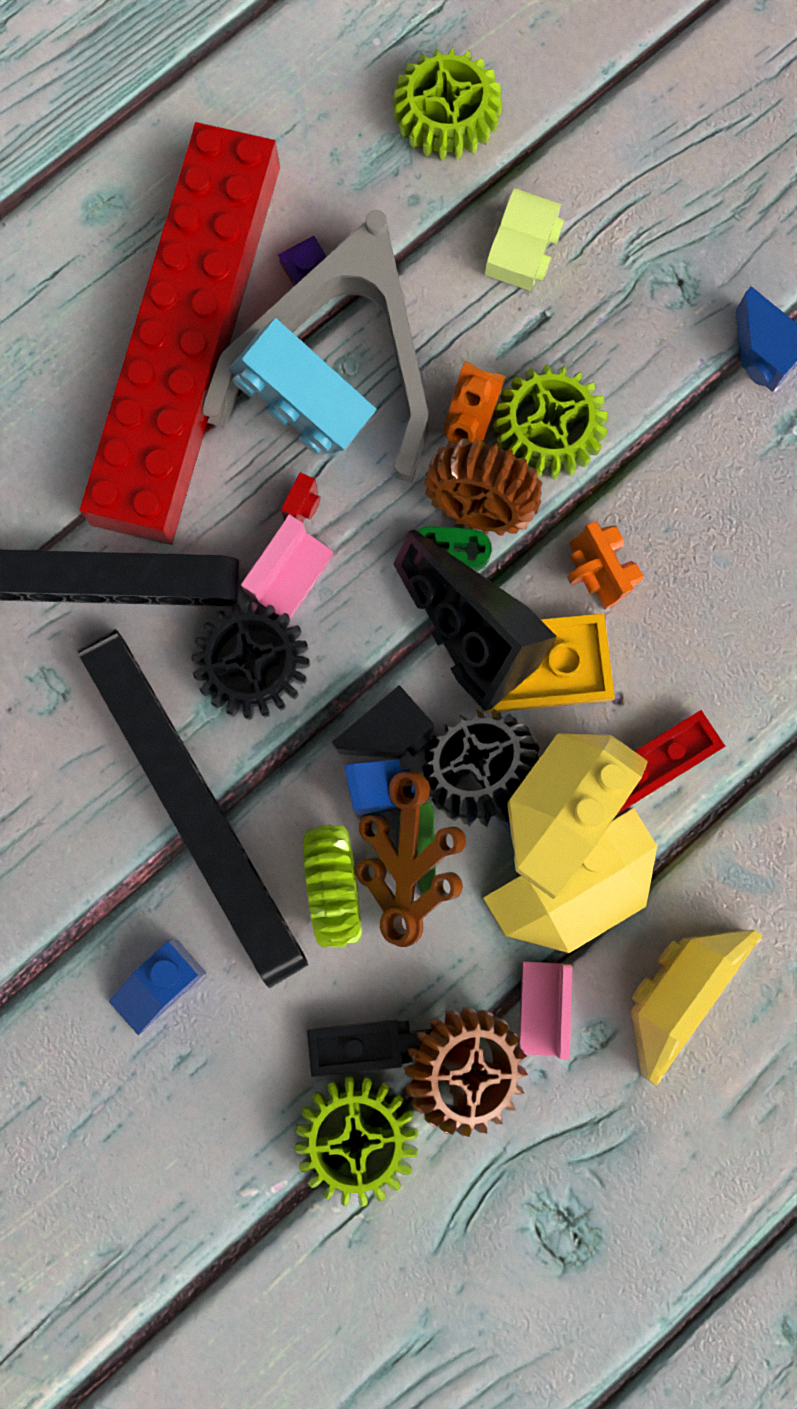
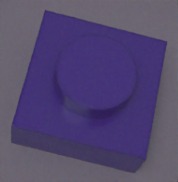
(301, 259)

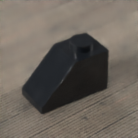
(388, 729)

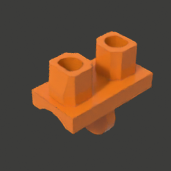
(472, 404)
(599, 566)

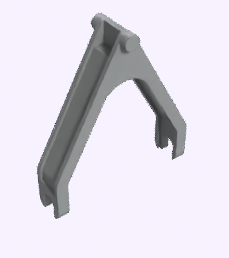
(361, 267)

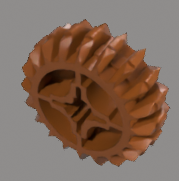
(483, 487)
(480, 1090)

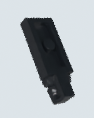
(361, 1047)

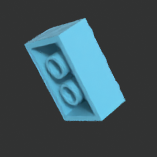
(301, 389)

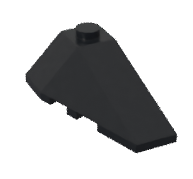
(484, 628)

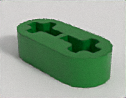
(459, 539)

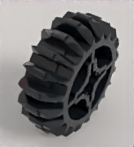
(240, 625)
(455, 766)

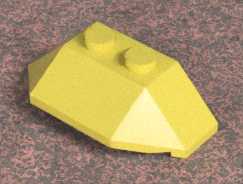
(569, 805)
(598, 896)
(683, 994)

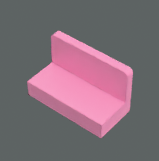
(287, 568)
(545, 1009)

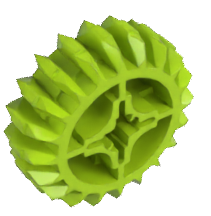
(441, 86)
(579, 406)
(332, 886)
(335, 1143)

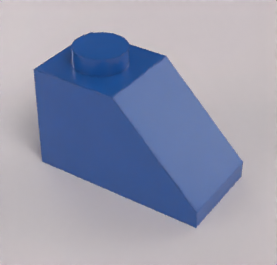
(765, 340)
(370, 786)
(156, 985)

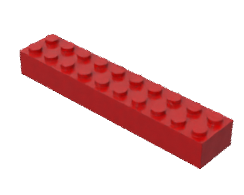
(181, 333)

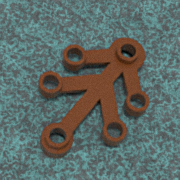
(405, 864)

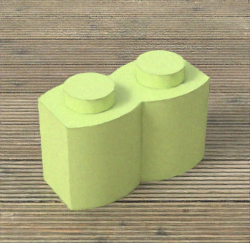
(523, 239)

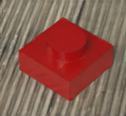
(302, 499)

